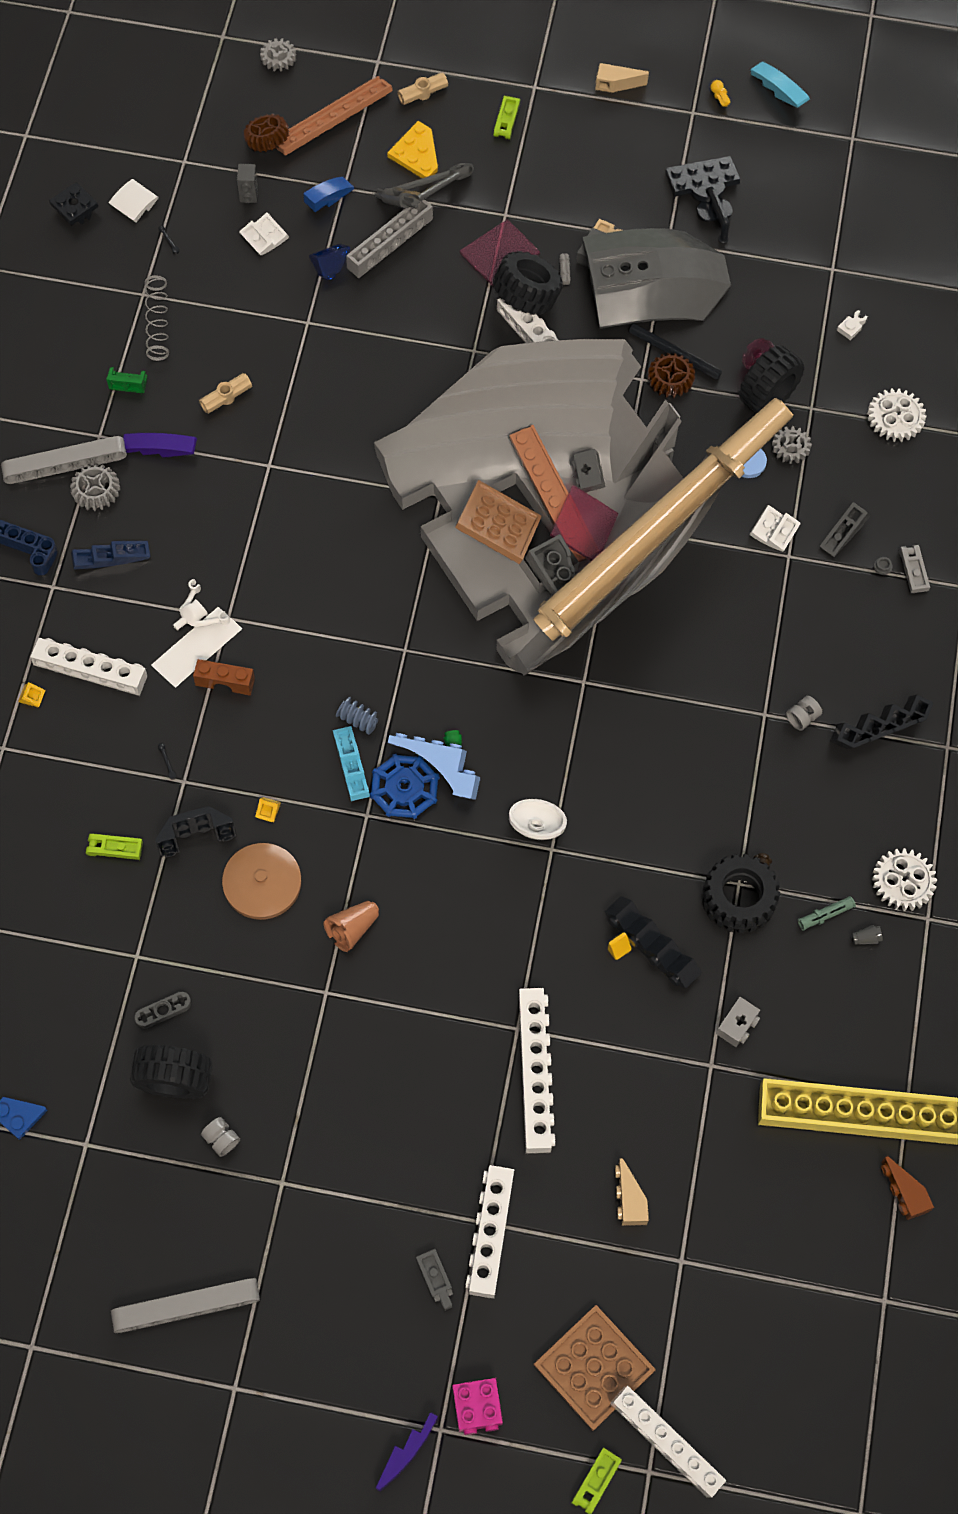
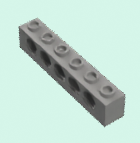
(388, 238)

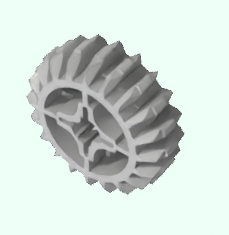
(94, 480)

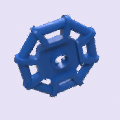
(404, 796)

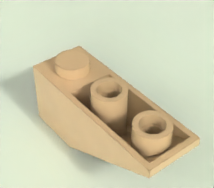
(616, 78)
(632, 1199)

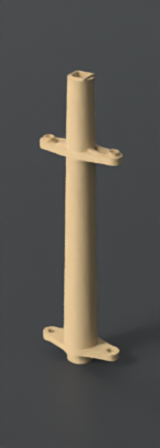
(634, 545)

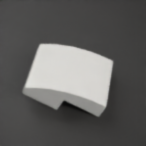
(133, 200)
(264, 234)
(775, 528)

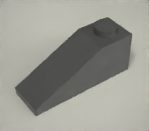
(845, 529)

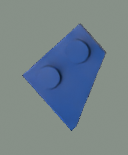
(19, 1116)

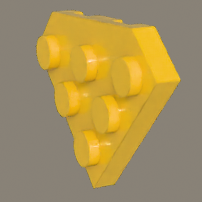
(416, 151)

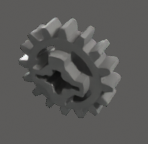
(278, 54)
(791, 445)

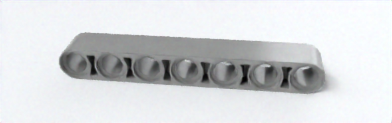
(63, 460)
(185, 1305)

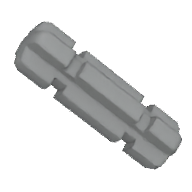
(565, 268)

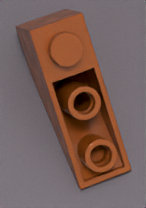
(910, 1193)

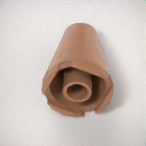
(351, 924)

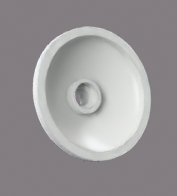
(537, 819)

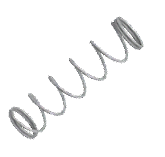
(155, 289)

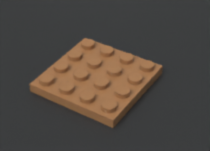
(498, 522)
(593, 1366)

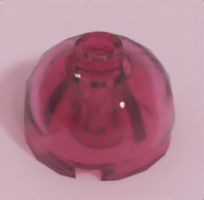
(755, 351)

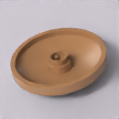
(261, 881)

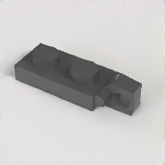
(435, 1278)

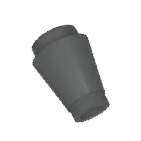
(868, 935)

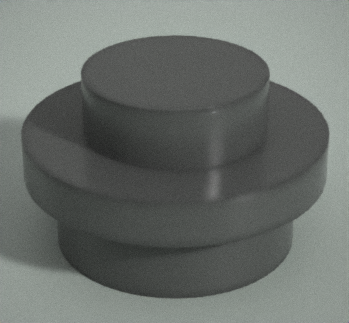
(883, 565)

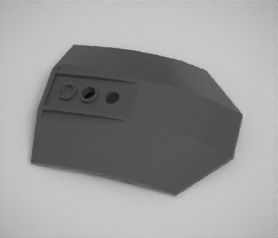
(680, 283)

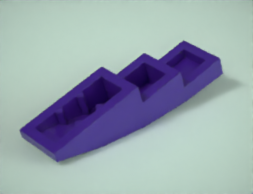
(160, 443)
(401, 1458)

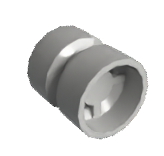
(803, 713)
(222, 1138)

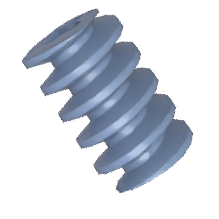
(357, 716)

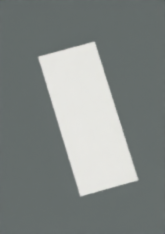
(197, 644)

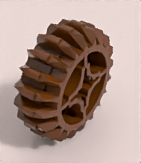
(266, 132)
(682, 376)

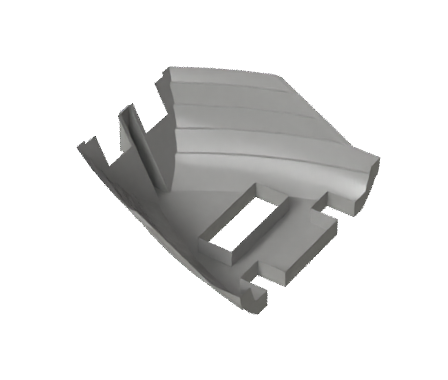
(576, 405)

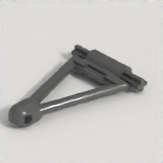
(401, 197)

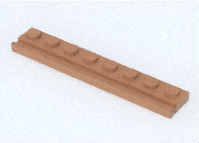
(335, 113)
(541, 472)

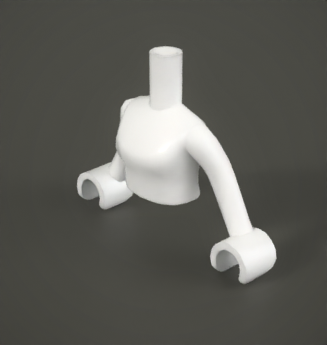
(194, 612)

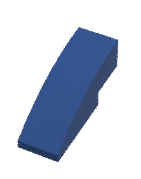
(327, 193)

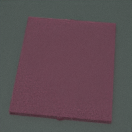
(488, 250)
(584, 523)

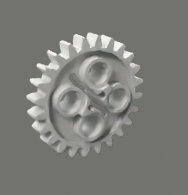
(896, 415)
(896, 893)

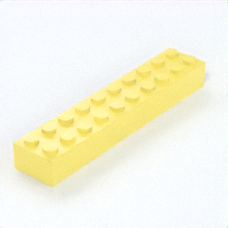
(858, 1111)

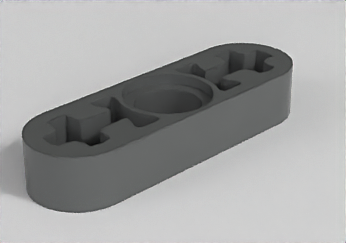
(160, 1018)

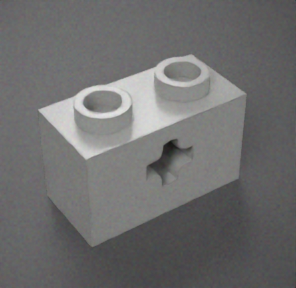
(741, 1011)

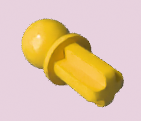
(720, 92)

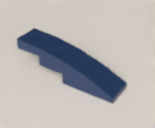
(110, 555)

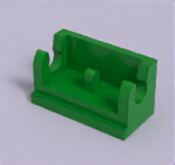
(126, 381)

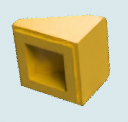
(31, 695)
(267, 809)
(619, 946)

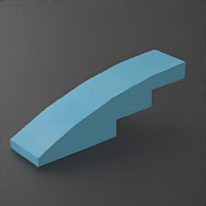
(782, 86)
(351, 763)

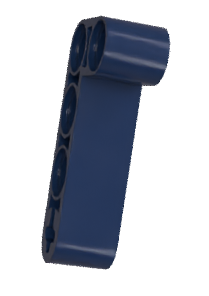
(36, 549)

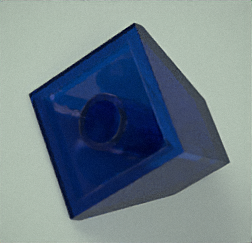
(330, 260)

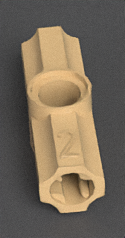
(422, 88)
(232, 388)

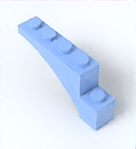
(446, 760)

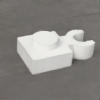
(851, 326)

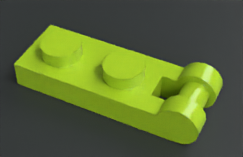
(507, 117)
(114, 846)
(597, 1480)

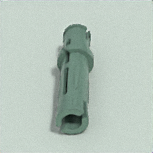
(819, 916)

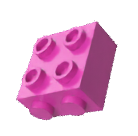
(477, 1406)

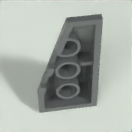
(552, 563)

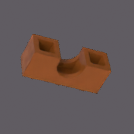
(211, 673)

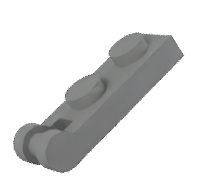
(914, 569)

